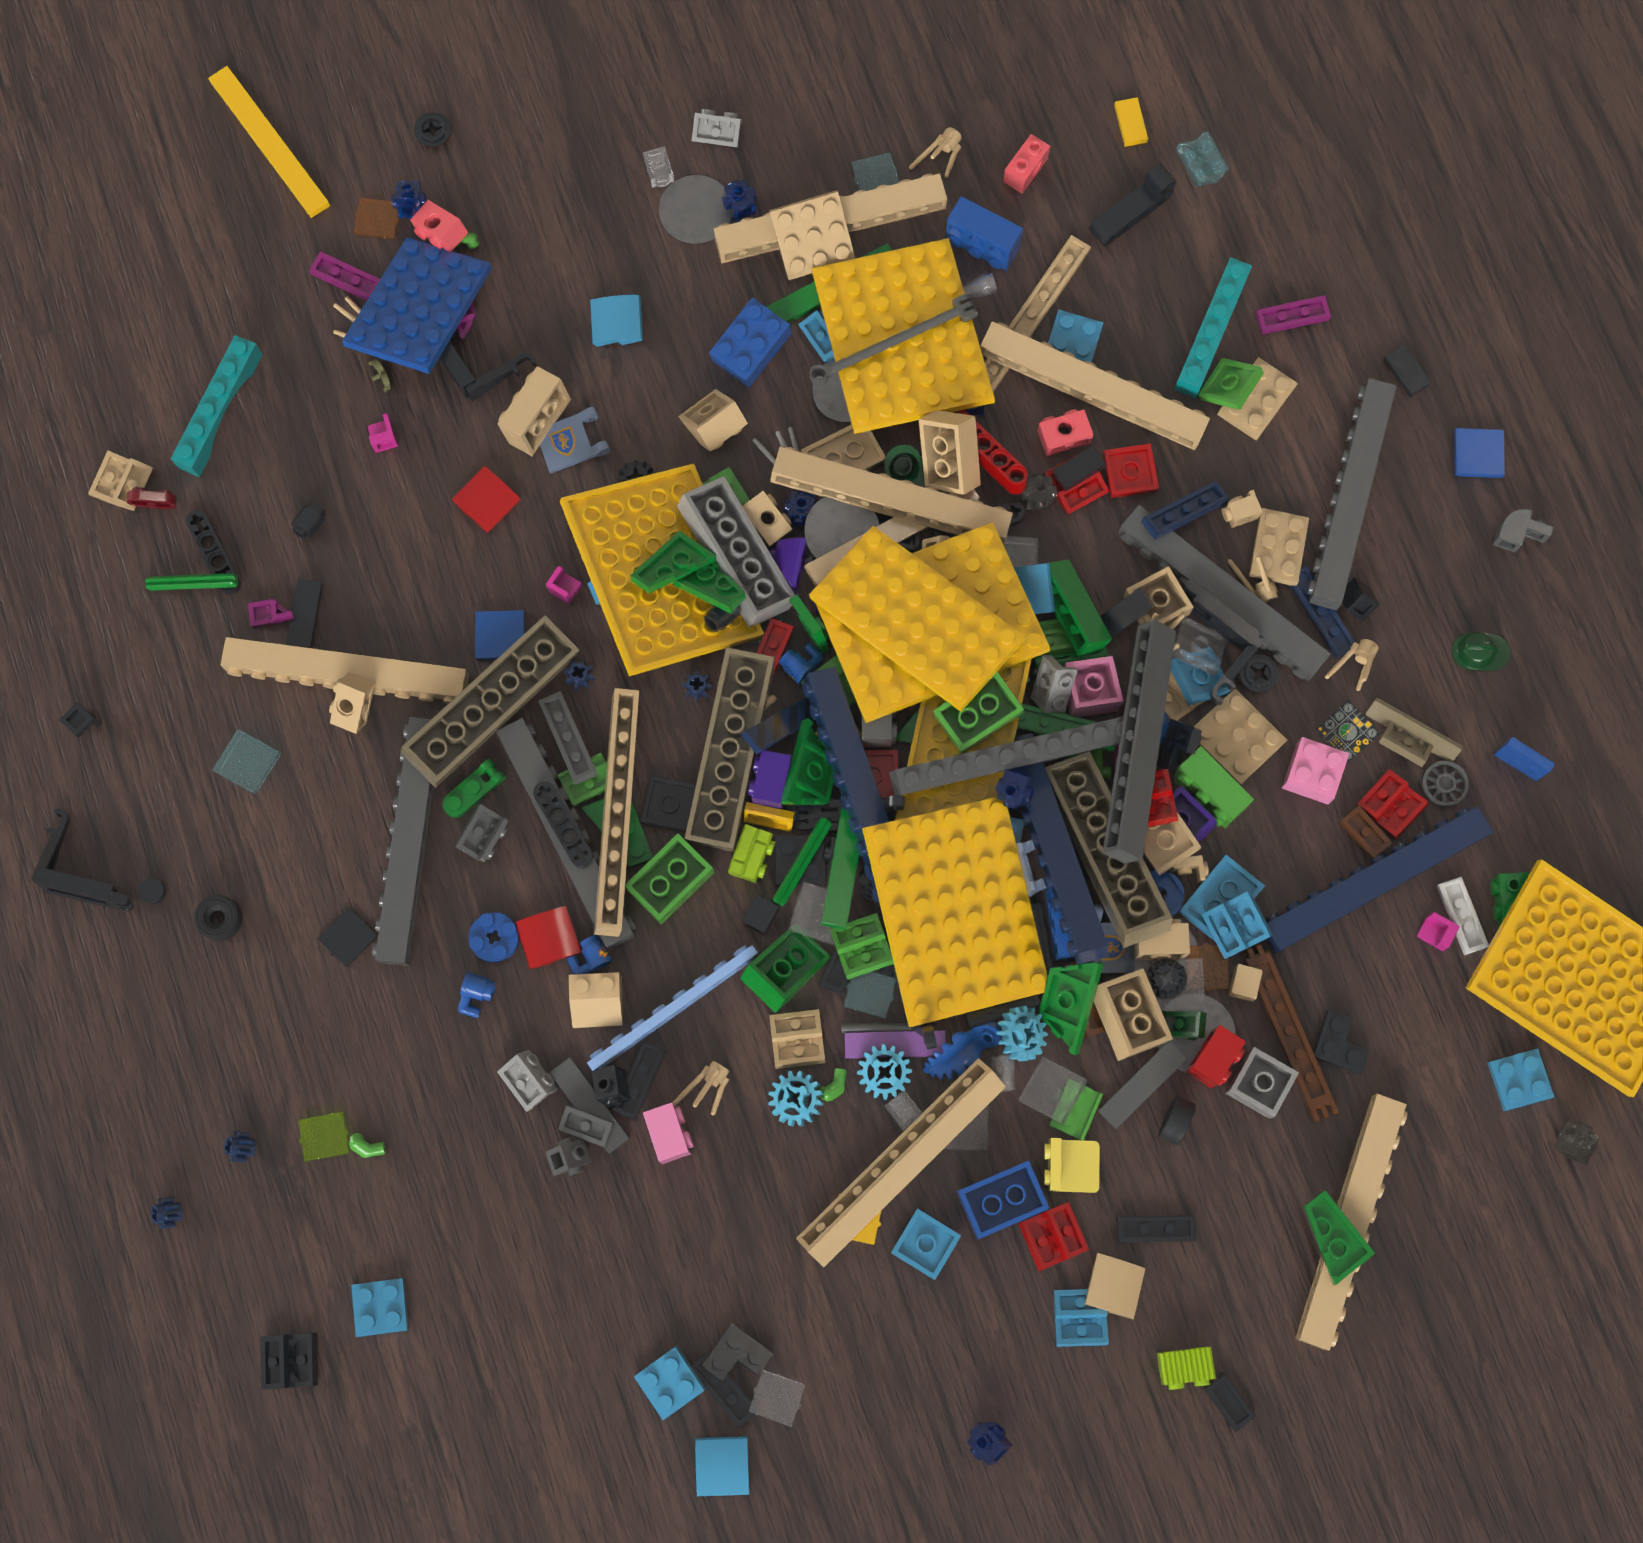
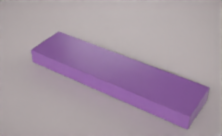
(907, 1041)

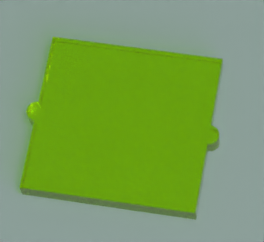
(323, 1136)

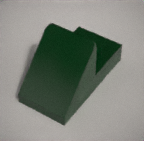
(1186, 1024)

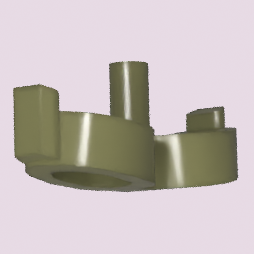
(381, 374)

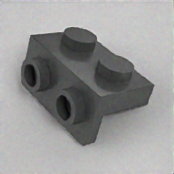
(482, 833)

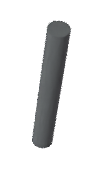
(874, 1027)

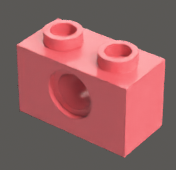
(1026, 163)
(438, 226)
(1056, 442)

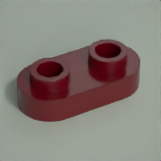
(142, 498)

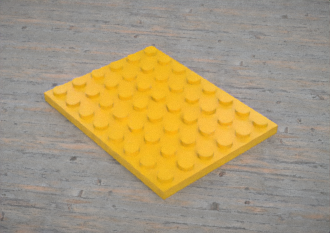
(881, 297)
(615, 535)
(975, 565)
(956, 910)
(1570, 975)

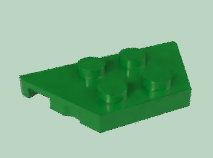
(809, 773)
(1069, 1001)

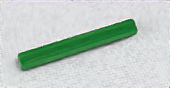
(191, 581)
(802, 861)

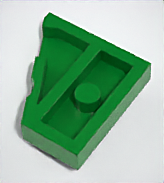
(812, 625)

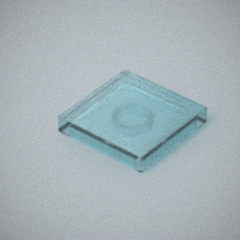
(246, 761)

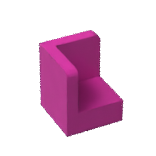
(382, 435)
(563, 585)
(1438, 931)

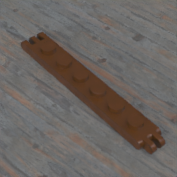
(1291, 1034)

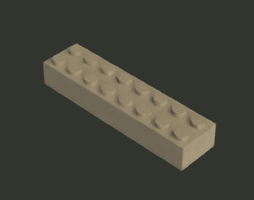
(489, 701)
(726, 756)
(1124, 889)

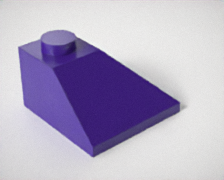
(790, 559)

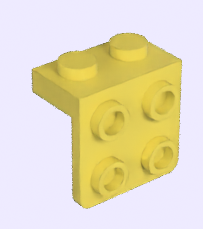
(1072, 1165)

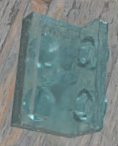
(1202, 160)

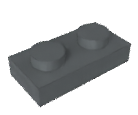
(586, 1126)

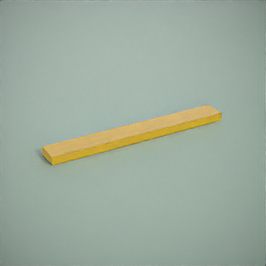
(269, 142)

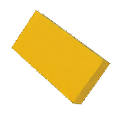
(1131, 122)
(768, 817)

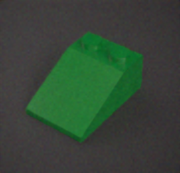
(784, 968)

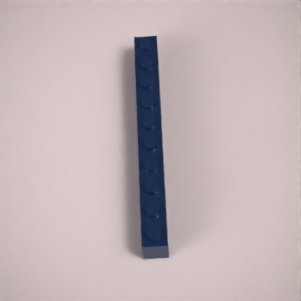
(846, 757)
(1062, 869)
(1377, 879)

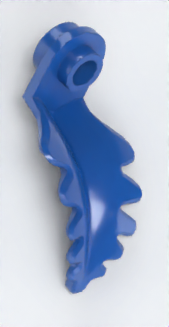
(963, 1051)

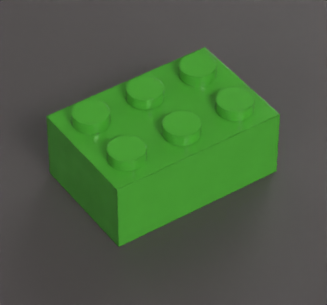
(981, 718)
(1212, 787)
(669, 879)

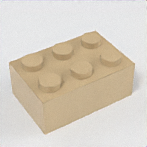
(534, 410)
(950, 451)
(1131, 1014)

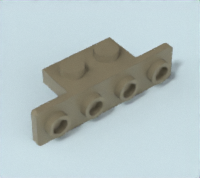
(1410, 736)

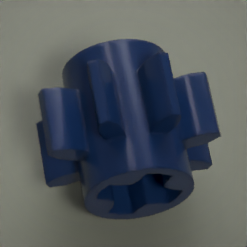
(692, 680)
(579, 682)
(239, 1146)
(166, 1212)

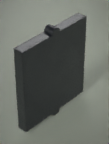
(347, 937)

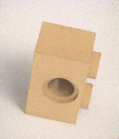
(768, 532)
(351, 702)

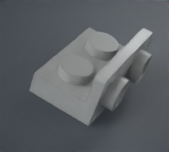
(716, 129)
(1053, 685)
(527, 1079)

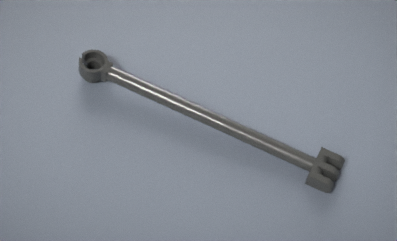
(962, 308)

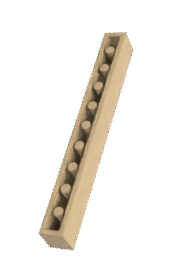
(860, 210)
(1094, 385)
(885, 494)
(326, 667)
(616, 813)
(900, 1162)
(1357, 1202)

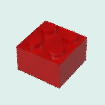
(1216, 1056)

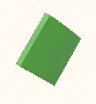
(862, 946)

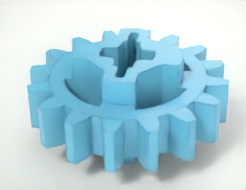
(1022, 1033)
(892, 1079)
(787, 1103)

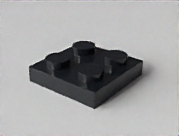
(788, 849)

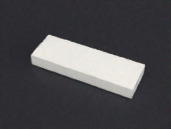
(1462, 912)

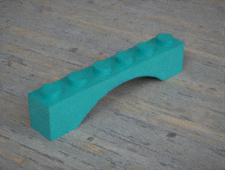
(1213, 327)
(197, 441)

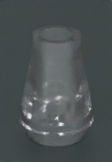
(980, 286)
(1005, 1070)

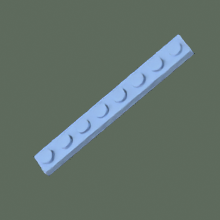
(664, 1013)

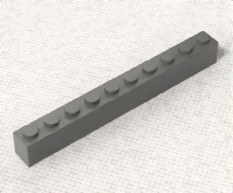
(1352, 494)
(1280, 636)
(1139, 742)
(1006, 756)
(532, 769)
(405, 860)

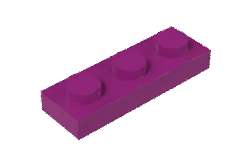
(343, 275)
(1293, 315)

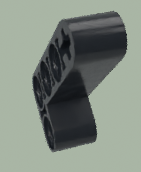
(1135, 206)

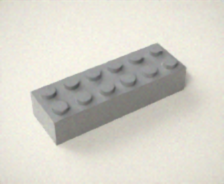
(728, 533)

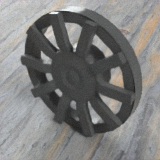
(1445, 783)

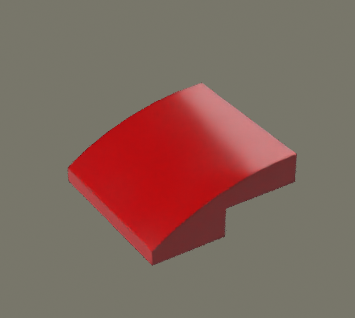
(1080, 494)
(486, 499)
(1162, 801)
(1392, 804)
(547, 937)
(1053, 1236)

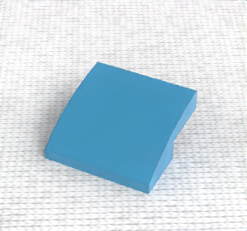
(616, 320)
(817, 334)
(1037, 586)
(1237, 924)
(1076, 1322)
(722, 1466)

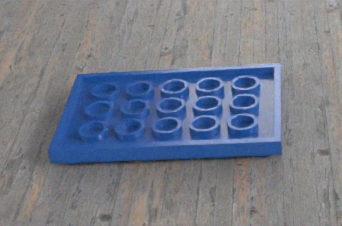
(417, 305)

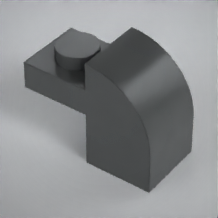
(1517, 527)

